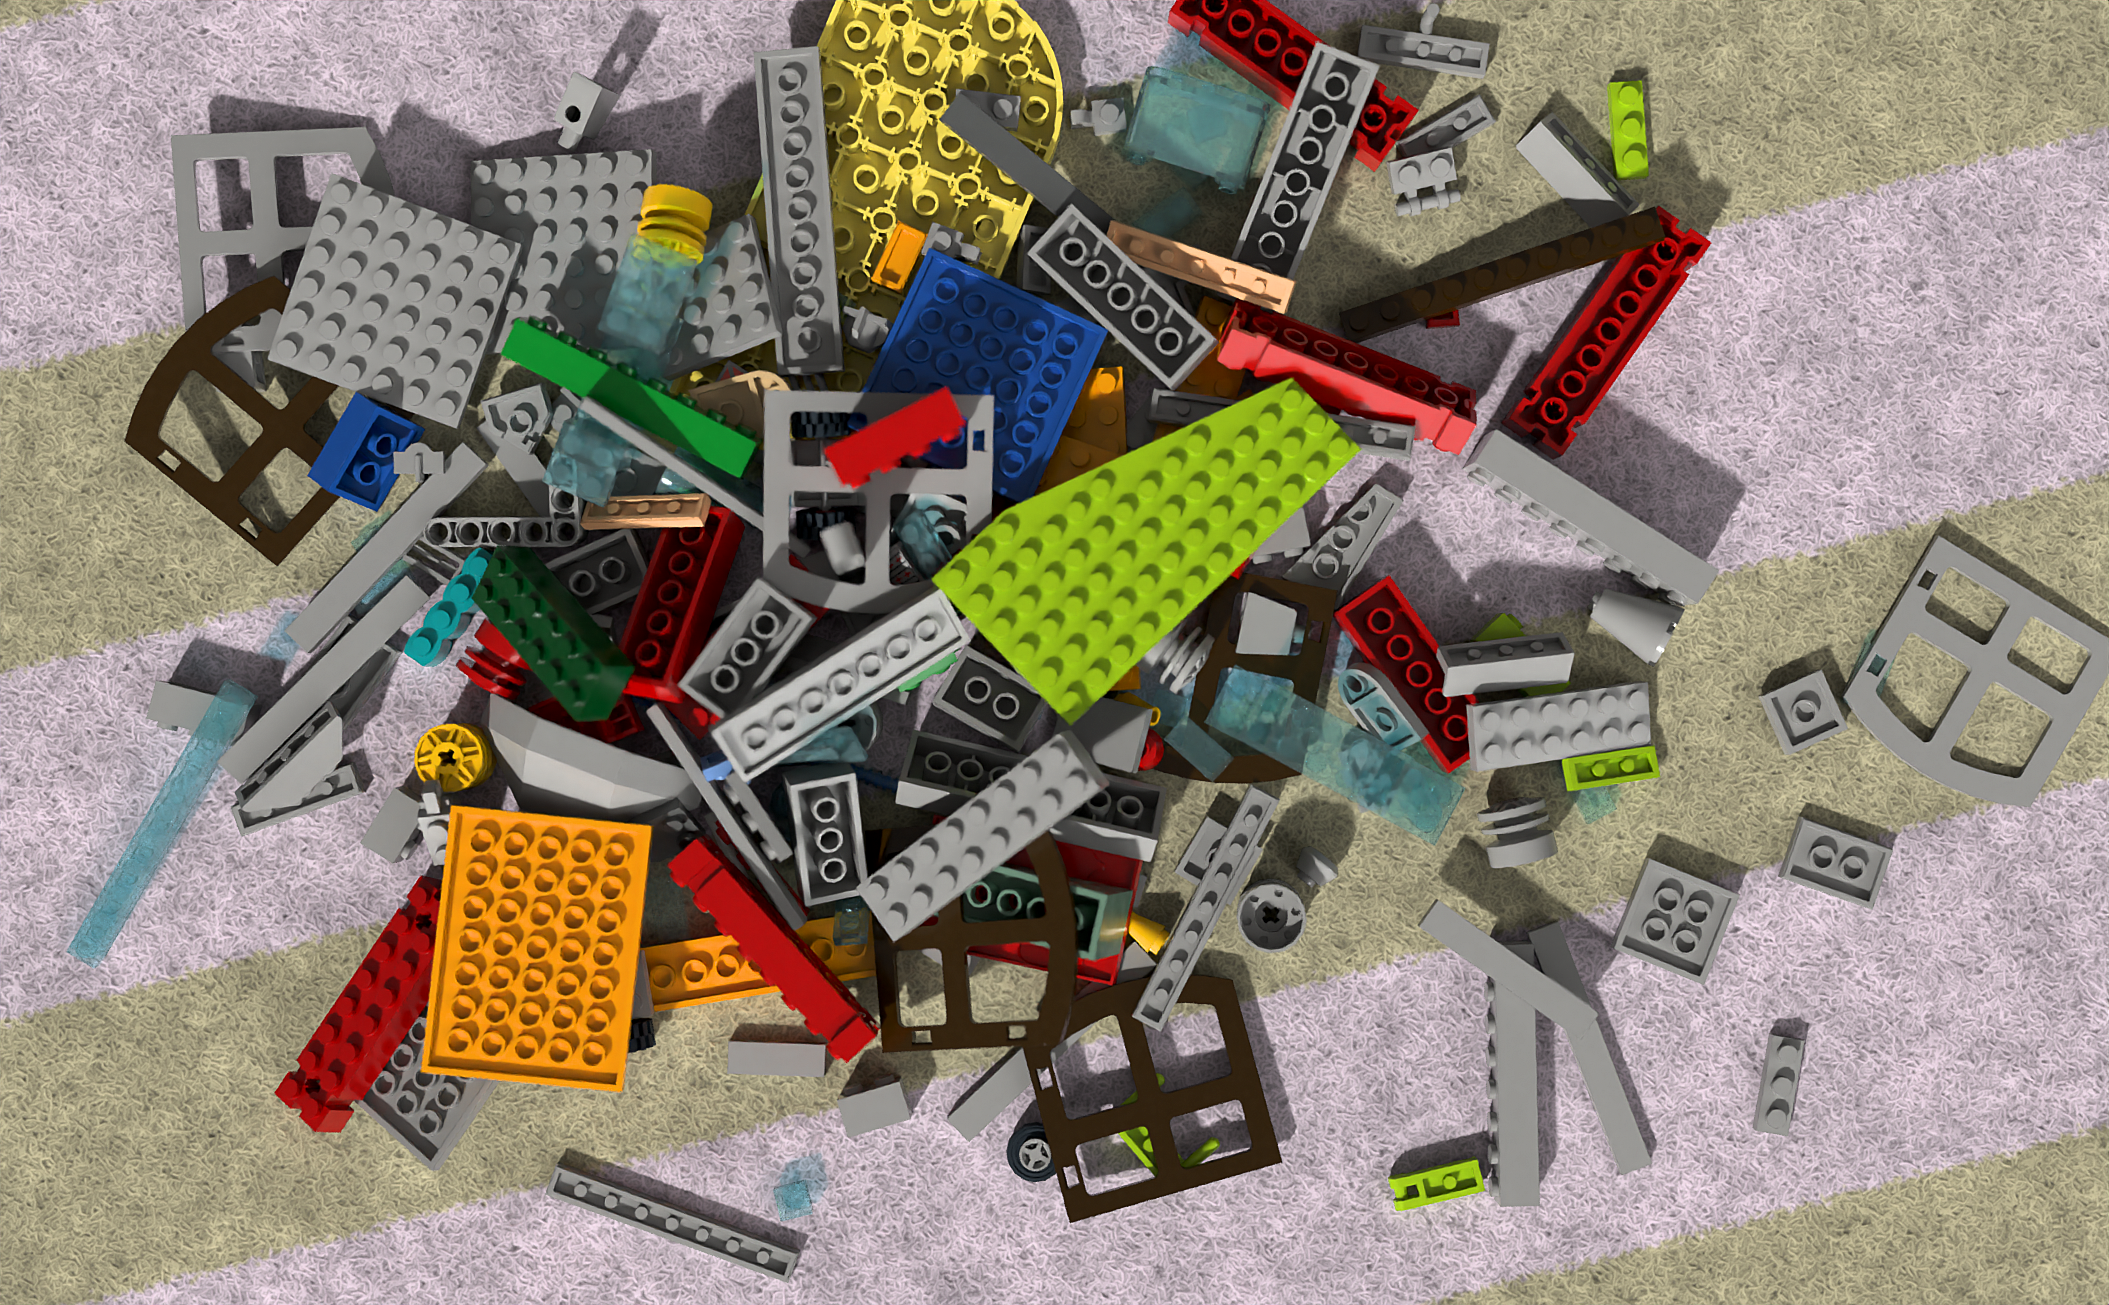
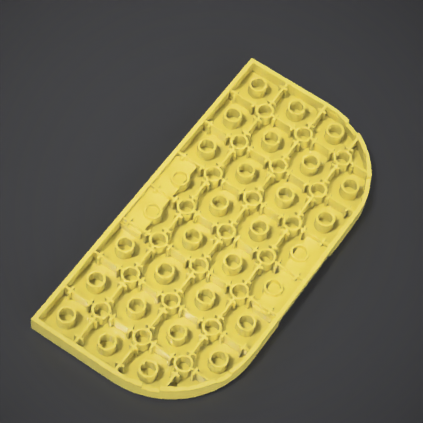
(891, 160)

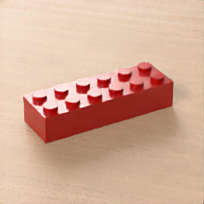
(678, 603)
(1399, 645)

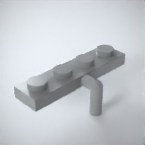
(1423, 49)

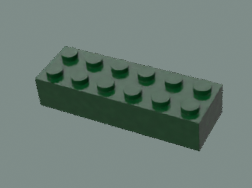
(553, 633)

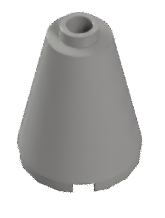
(1636, 622)

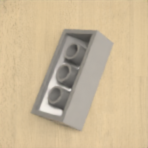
(747, 649)

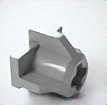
(865, 330)
(419, 460)

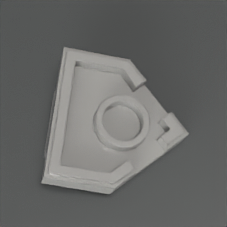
(520, 416)

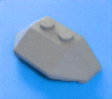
(296, 764)

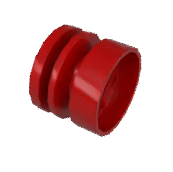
(495, 664)

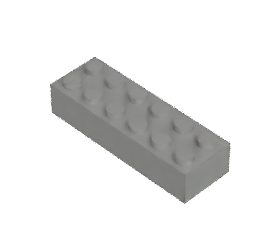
(1122, 297)

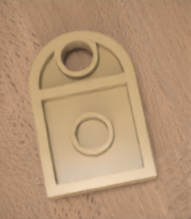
(741, 397)

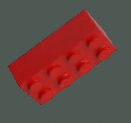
(894, 437)

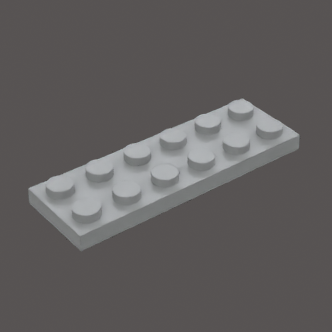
(1558, 725)

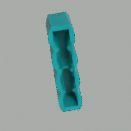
(451, 615)

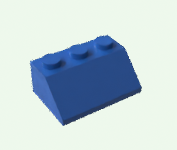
(360, 450)

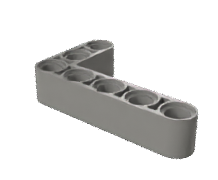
(521, 527)
(841, 557)

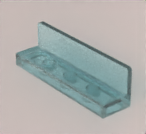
(833, 746)

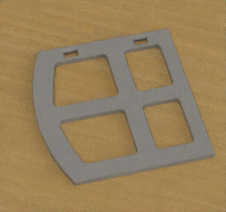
(266, 236)
(783, 478)
(1985, 665)

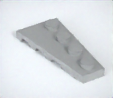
(1347, 545)

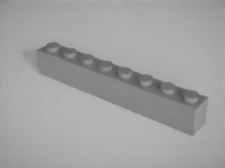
(1512, 1091)

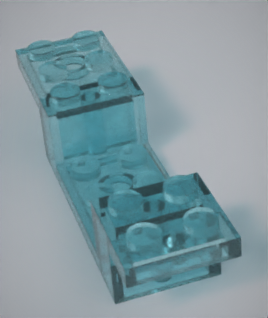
(641, 332)
(1334, 754)

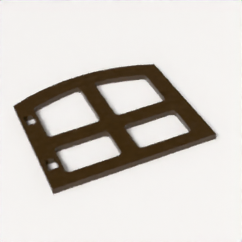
(280, 427)
(1301, 669)
(953, 938)
(1153, 1107)

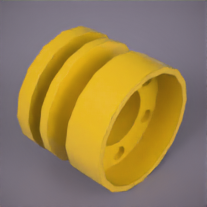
(676, 219)
(472, 751)

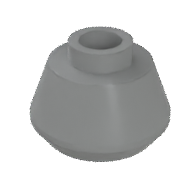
(1315, 867)

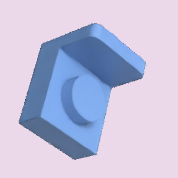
(717, 766)

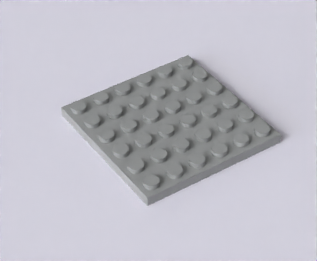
(574, 230)
(395, 301)

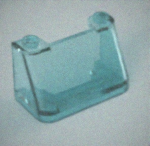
(1196, 127)

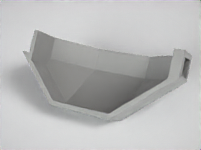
(575, 774)

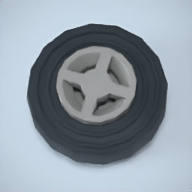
(1027, 1162)

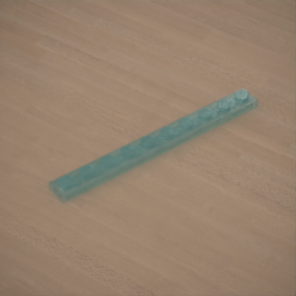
(162, 823)

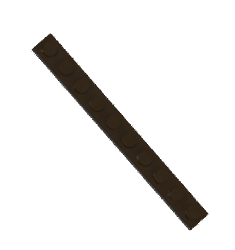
(1503, 275)

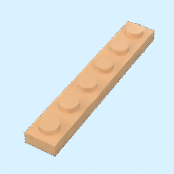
(1203, 267)

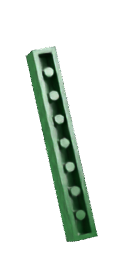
(631, 396)

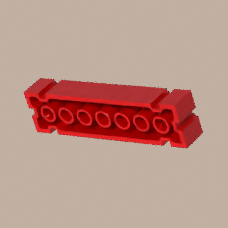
(1273, 56)
(1604, 337)
(1347, 375)
(774, 947)
(368, 1016)

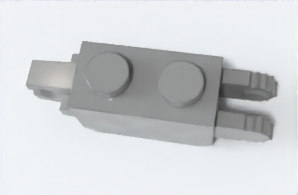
(434, 818)

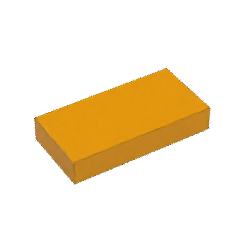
(899, 257)

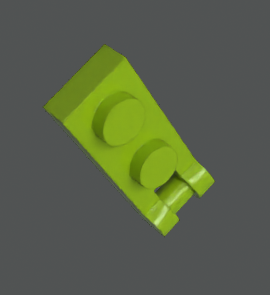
(1437, 1183)

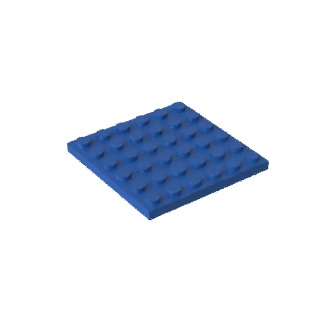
(995, 341)

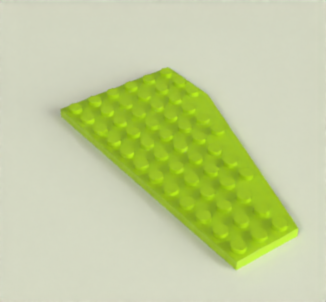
(1123, 553)

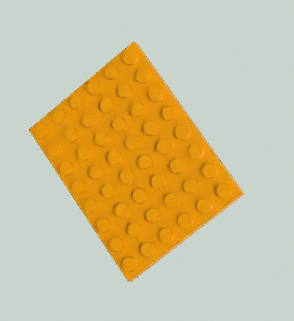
(537, 948)

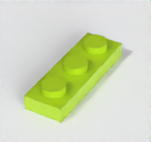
(1627, 130)
(1610, 768)

